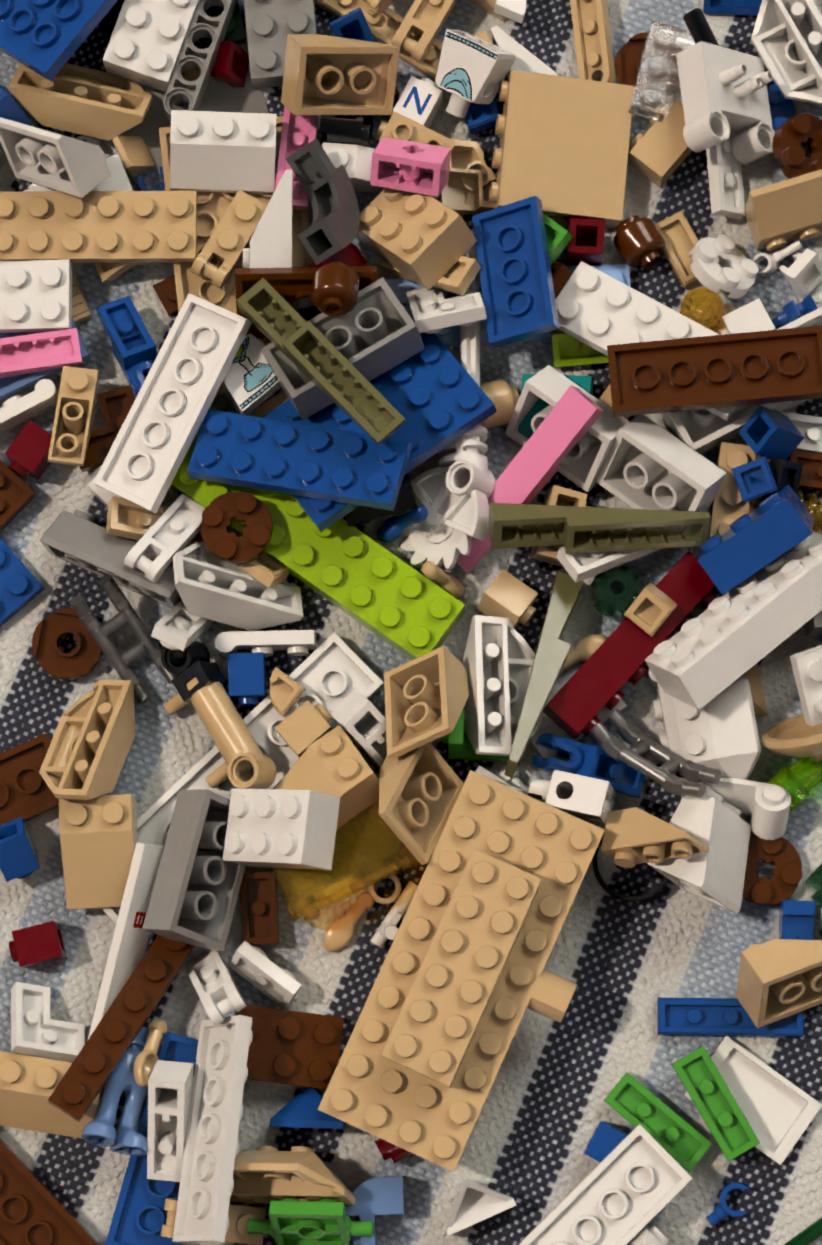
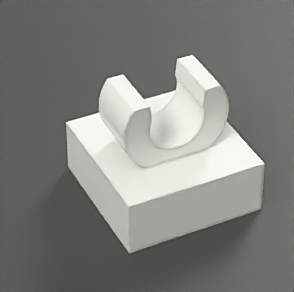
(804, 272)

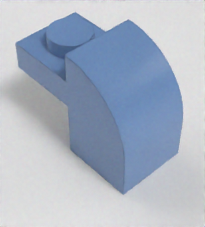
(377, 1197)

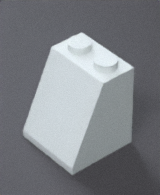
(721, 872)

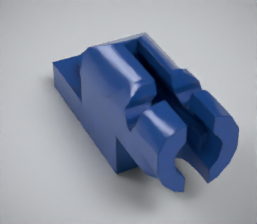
(129, 340)
(590, 762)

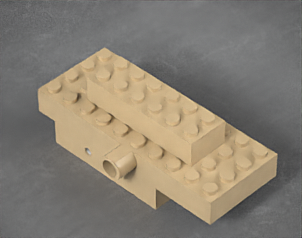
(464, 971)

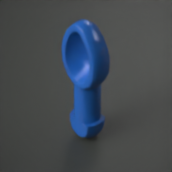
(395, 525)

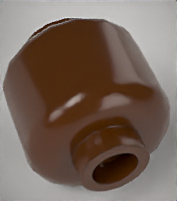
(639, 242)
(335, 289)

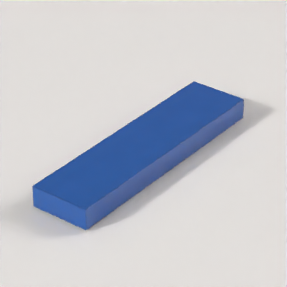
(718, 1017)

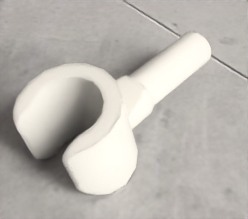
(775, 258)

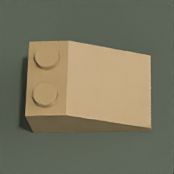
(338, 76)
(423, 700)
(338, 769)
(418, 798)
(97, 849)
(779, 979)

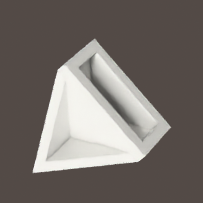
(475, 1205)

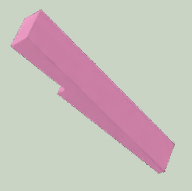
(39, 352)
(538, 460)

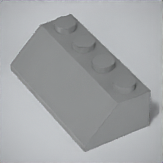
(370, 337)
(90, 548)
(193, 886)

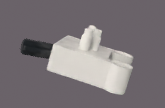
(723, 94)

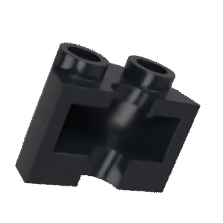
(346, 129)

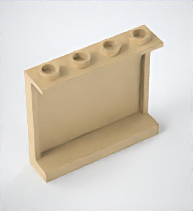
(563, 145)

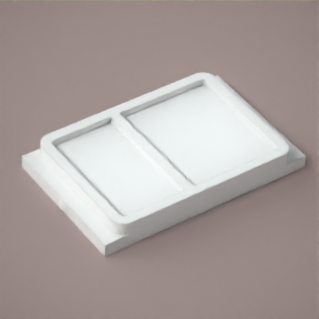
(769, 1101)

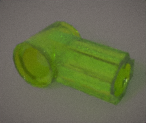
(799, 779)

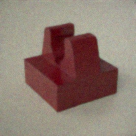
(231, 65)

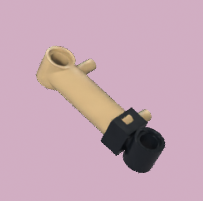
(203, 686)

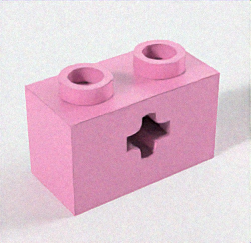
(410, 166)

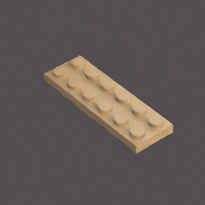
(99, 226)

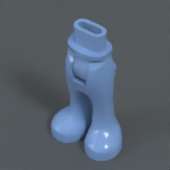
(101, 1130)

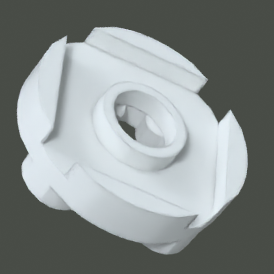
(722, 266)

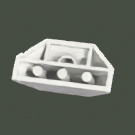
(791, 47)
(231, 595)
(498, 676)
(722, 732)

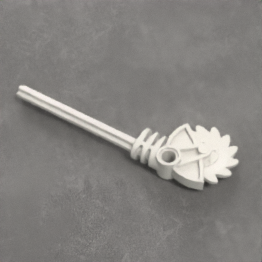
(461, 486)

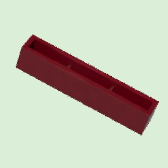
(623, 653)

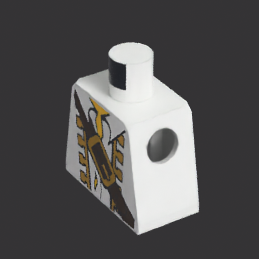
(590, 797)

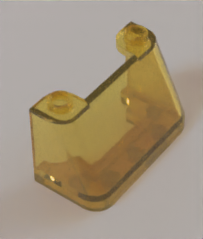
(362, 856)

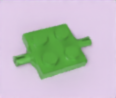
(309, 1223)

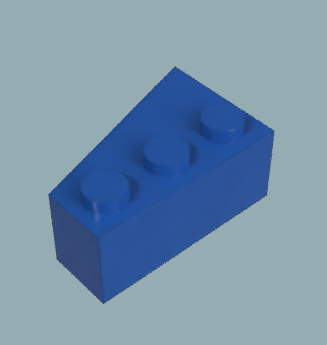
(756, 539)

